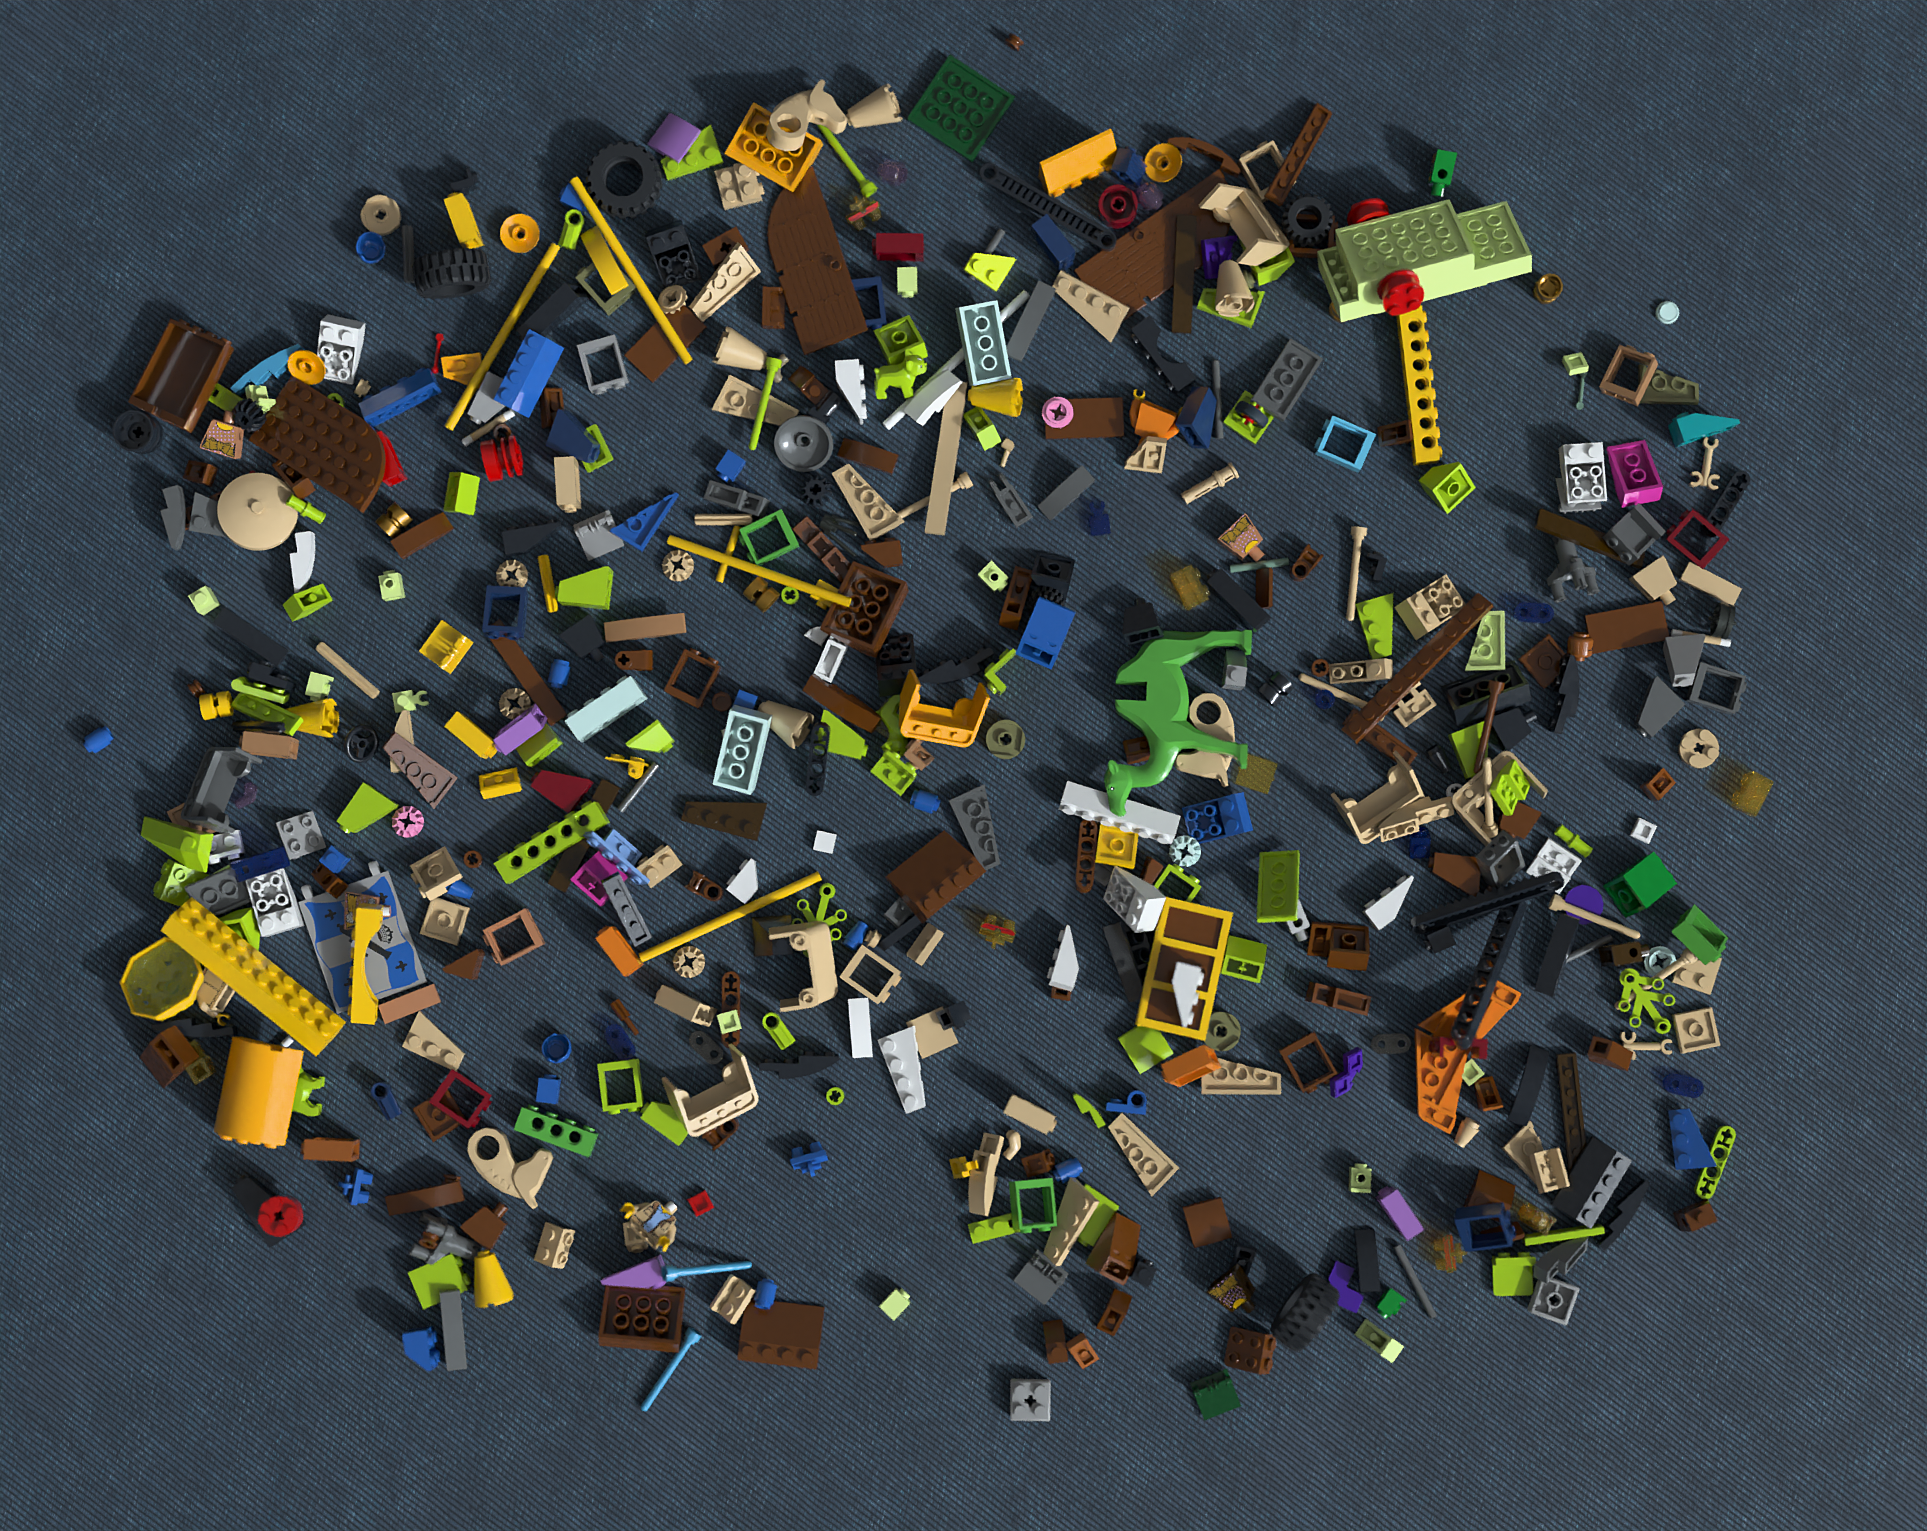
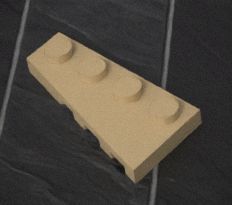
(726, 281)
(1093, 305)
(743, 401)
(870, 509)

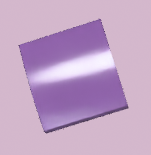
(674, 137)

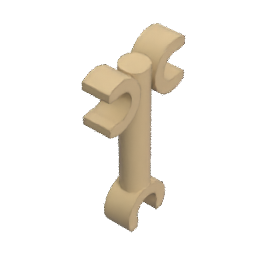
(1703, 478)
(1631, 1045)

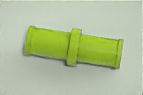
(305, 509)
(1573, 841)

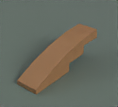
(645, 627)

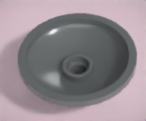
(801, 454)

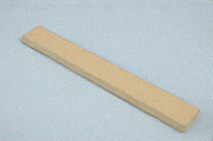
(945, 462)

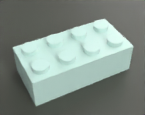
(983, 343)
(606, 709)
(742, 749)

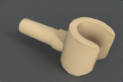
(1008, 445)

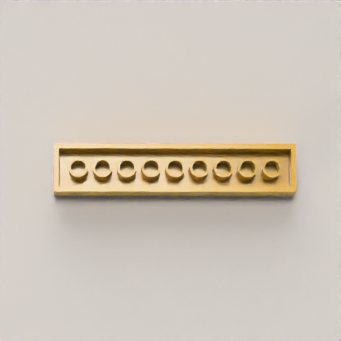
(253, 976)

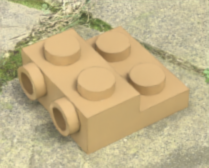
(738, 186)
(435, 873)

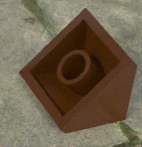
(467, 966)

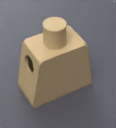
(1655, 581)

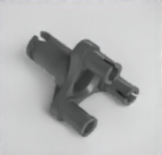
(1570, 568)
(448, 1241)

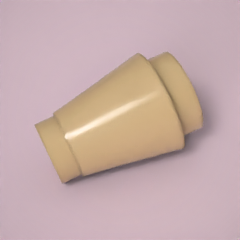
(1466, 1131)

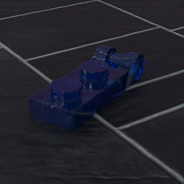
(261, 864)

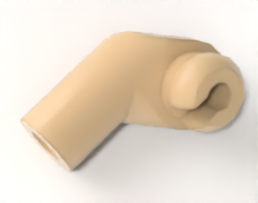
(1014, 1144)

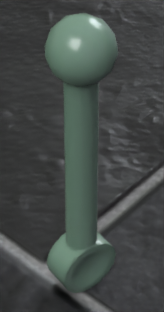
(1580, 405)

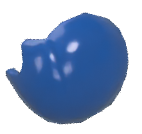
(370, 247)
(556, 1048)

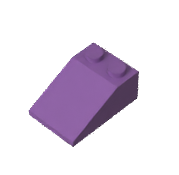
(640, 1275)

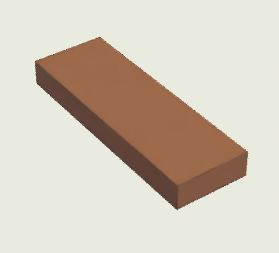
(409, 1003)

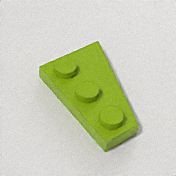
(1207, 304)
(1377, 624)

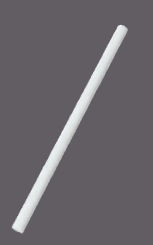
(954, 361)

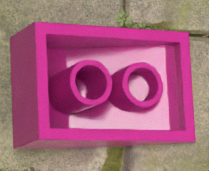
(1634, 473)

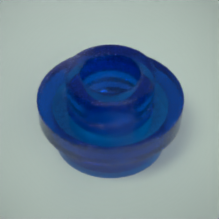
(1325, 705)

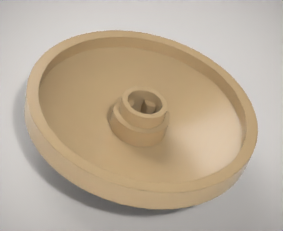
(255, 511)

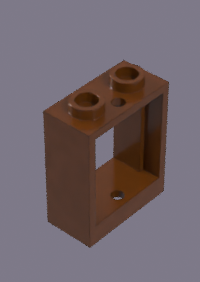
(710, 662)
(1298, 1044)

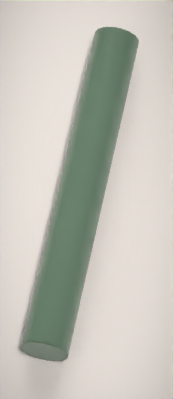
(1259, 565)

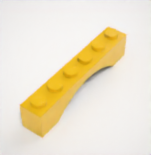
(364, 1002)

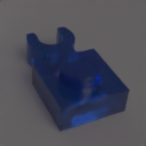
(1099, 522)

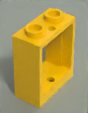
(463, 221)
(471, 735)

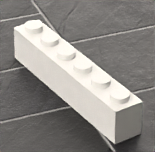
(1139, 818)

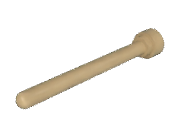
(962, 482)
(1358, 535)
(1337, 693)
(1489, 827)
(1557, 903)
(1686, 957)

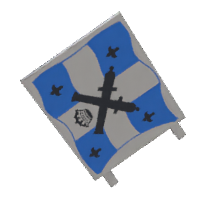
(390, 955)

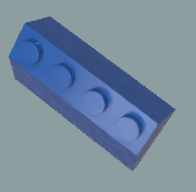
(528, 373)
(399, 397)

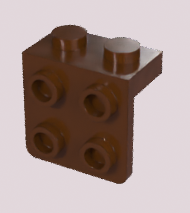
(1250, 1351)

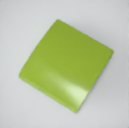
(1509, 787)
(1145, 1047)
(1085, 1106)

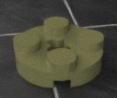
(1012, 748)
(1232, 1031)

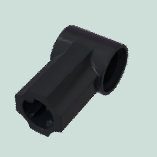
(825, 407)

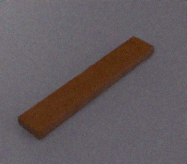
(1298, 154)
(529, 677)

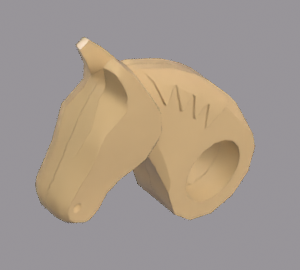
(798, 111)
(1203, 763)
(507, 1175)

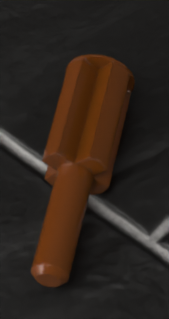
(623, 1014)

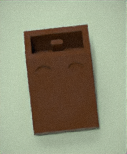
(168, 1055)
(1116, 1249)

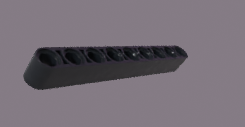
(1488, 977)

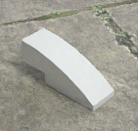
(933, 397)
(303, 560)
(830, 659)
(860, 1027)

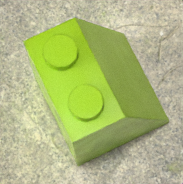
(587, 589)

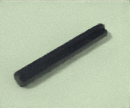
(259, 726)

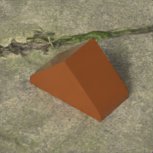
(1658, 785)
(1487, 1094)

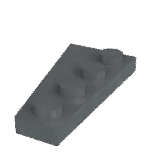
(976, 822)

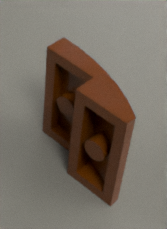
(1207, 1222)

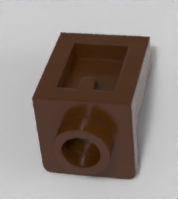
(1038, 1163)

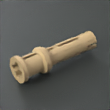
(1217, 479)

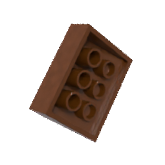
(871, 611)
(935, 875)
(642, 1318)
(782, 1335)

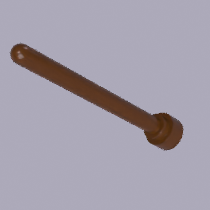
(1495, 688)

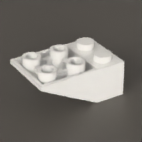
(340, 347)
(848, 379)
(1583, 472)
(1134, 900)
(274, 903)
(1185, 984)

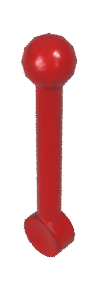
(439, 337)

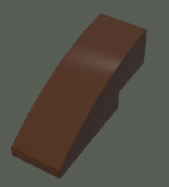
(868, 456)
(422, 535)
(1338, 998)

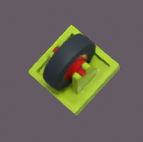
(1248, 418)

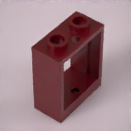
(898, 246)
(1712, 550)
(474, 1119)

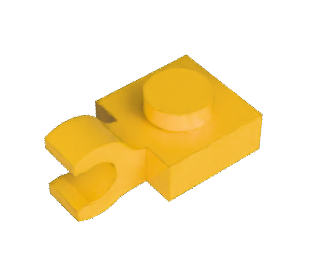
(961, 1167)

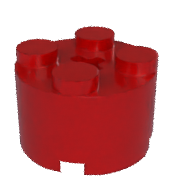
(269, 1216)

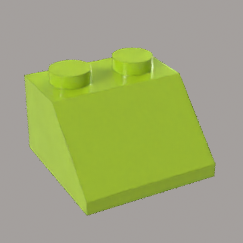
(896, 337)
(539, 746)

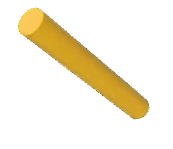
(729, 551)

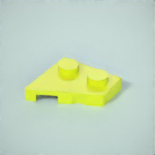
(989, 269)

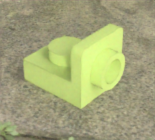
(260, 394)

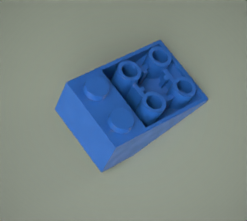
(1045, 633)
(1217, 818)

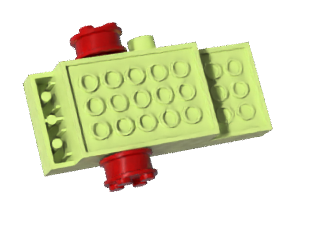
(1418, 255)

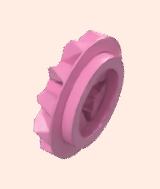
(1053, 404)
(415, 816)

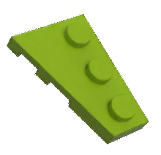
(701, 155)

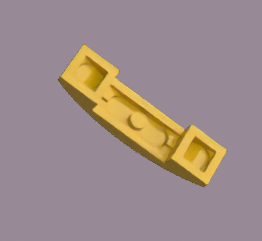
(604, 260)

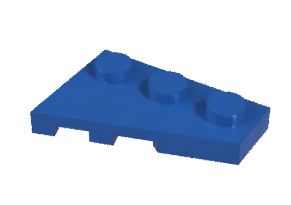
(1688, 1144)

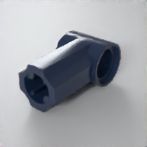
(387, 1102)

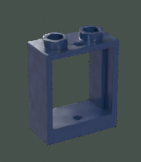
(1053, 242)
(868, 284)
(510, 594)
(1484, 1241)

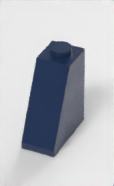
(1197, 417)
(572, 438)

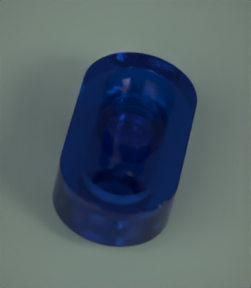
(1532, 612)
(620, 1042)
(1684, 1085)

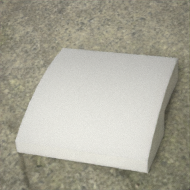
(1554, 858)

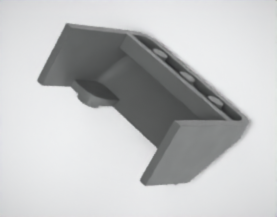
(214, 787)

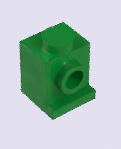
(1389, 1303)

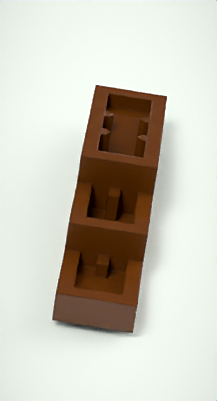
(822, 548)
(842, 704)
(424, 1198)

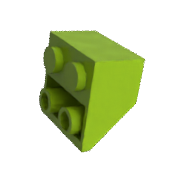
(1243, 959)

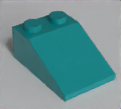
(1697, 426)

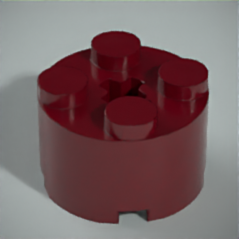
(1125, 199)

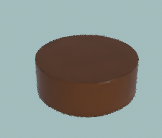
(721, 701)

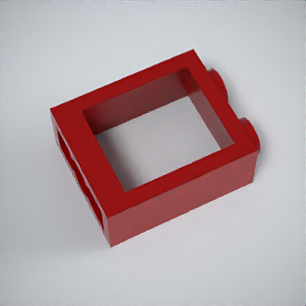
(393, 470)

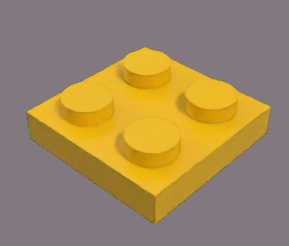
(1116, 847)

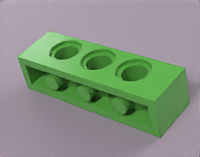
(525, 1125)

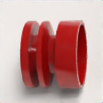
(501, 458)

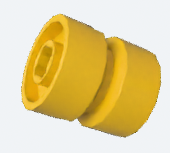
(210, 708)

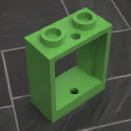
(778, 515)
(1700, 935)
(1048, 1201)

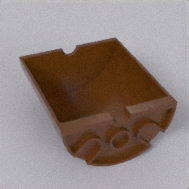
(181, 374)

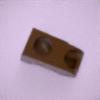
(329, 881)

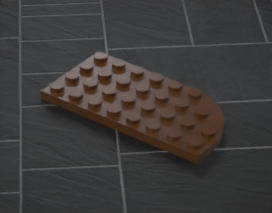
(324, 443)

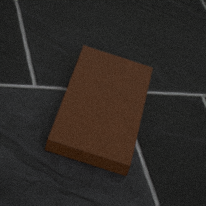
(654, 350)
(1090, 419)
(1627, 627)

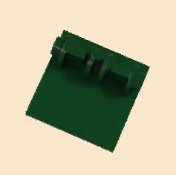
(1215, 1394)

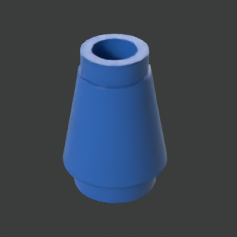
(460, 889)
(855, 936)

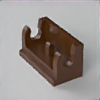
(773, 308)

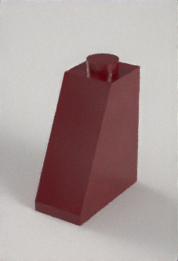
(561, 789)

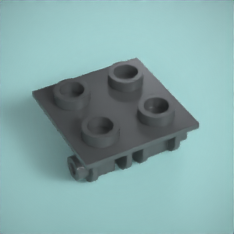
(1041, 1277)

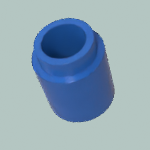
(559, 673)
(98, 739)
(925, 801)
(1067, 1169)
(765, 1294)

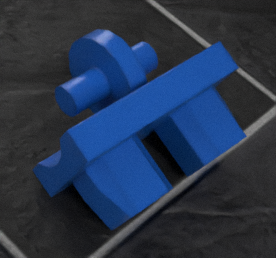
(811, 1161)
(356, 1195)

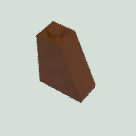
(1457, 871)

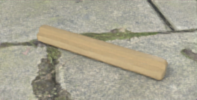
(347, 670)

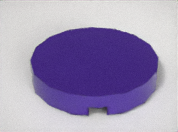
(1586, 899)

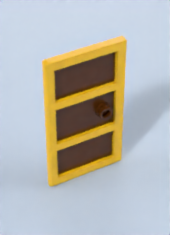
(1191, 937)

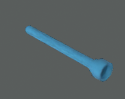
(670, 1273)
(691, 1337)

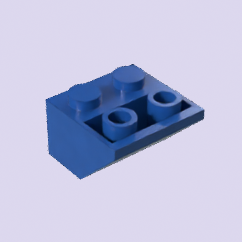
(421, 1347)

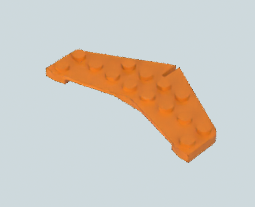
(1441, 1077)

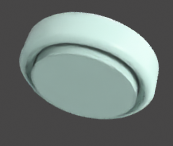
(1667, 312)

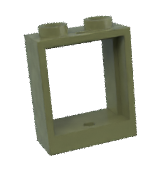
(615, 301)

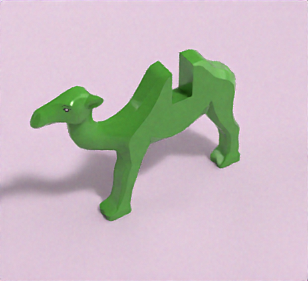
(1166, 709)

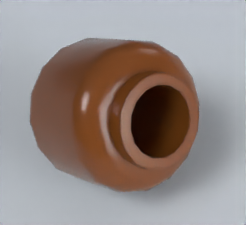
(1580, 645)

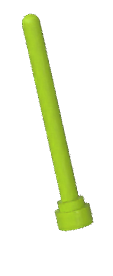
(866, 186)
(772, 366)

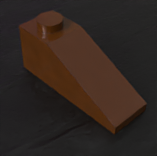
(1016, 598)

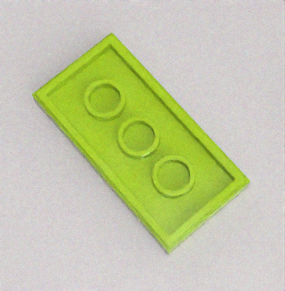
(1278, 886)

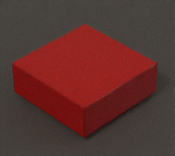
(700, 1203)

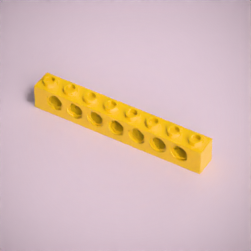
(1420, 454)

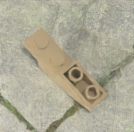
(1409, 817)
(982, 1180)

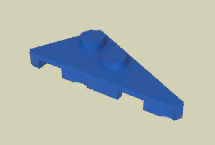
(639, 529)

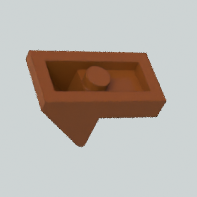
(1082, 1350)

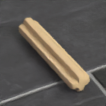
(723, 519)

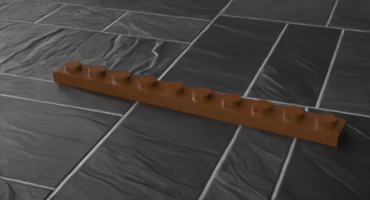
(1417, 668)

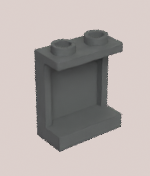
(1633, 534)

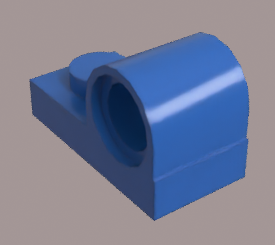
(1118, 1106)

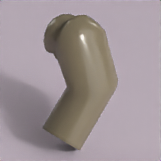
(778, 377)

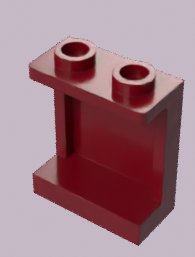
(1478, 1048)

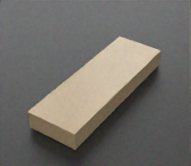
(1710, 584)

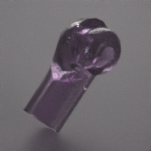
(249, 795)

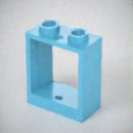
(1368, 439)

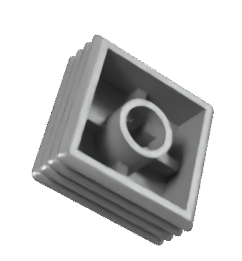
(1557, 1311)
(1020, 1390)

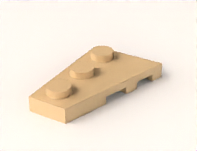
(432, 1044)

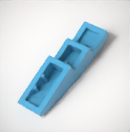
(275, 365)

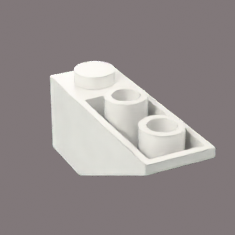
(1386, 908)
(1066, 964)

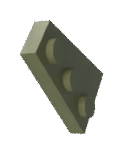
(1668, 389)

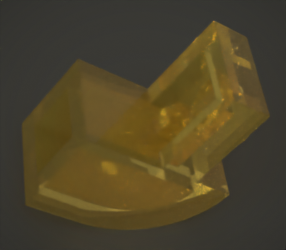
(202, 1067)

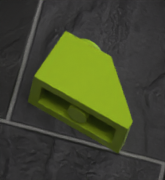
(982, 428)
(307, 602)

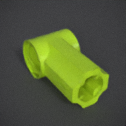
(571, 231)
(779, 1032)

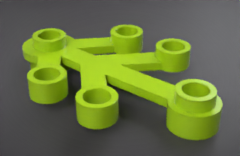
(821, 912)
(1643, 998)

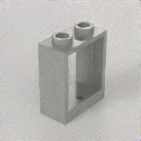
(599, 345)

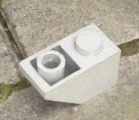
(745, 883)

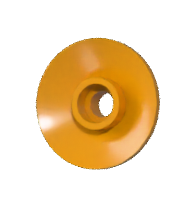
(1157, 157)
(515, 225)
(306, 367)

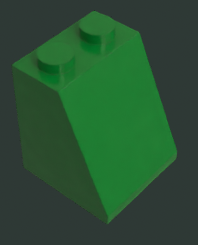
(1640, 885)

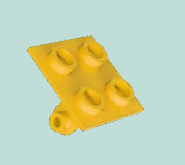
(446, 647)
(635, 766)

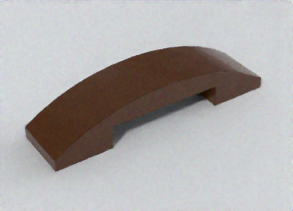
(1228, 165)

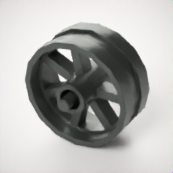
(1722, 620)

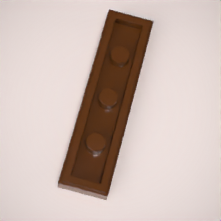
(1385, 741)

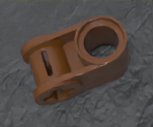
(1307, 561)
(639, 660)
(703, 885)
(719, 1134)

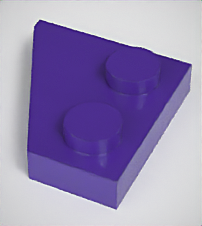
(1215, 252)

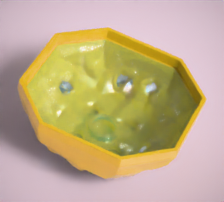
(161, 980)

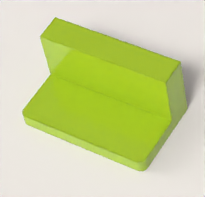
(461, 493)

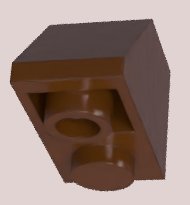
(885, 553)
(1609, 1053)

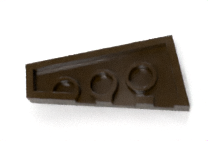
(728, 817)

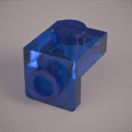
(1419, 844)

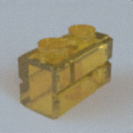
(1189, 587)
(1751, 794)

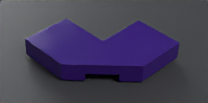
(1343, 1082)
(1339, 1278)

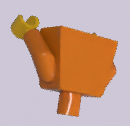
(1152, 419)

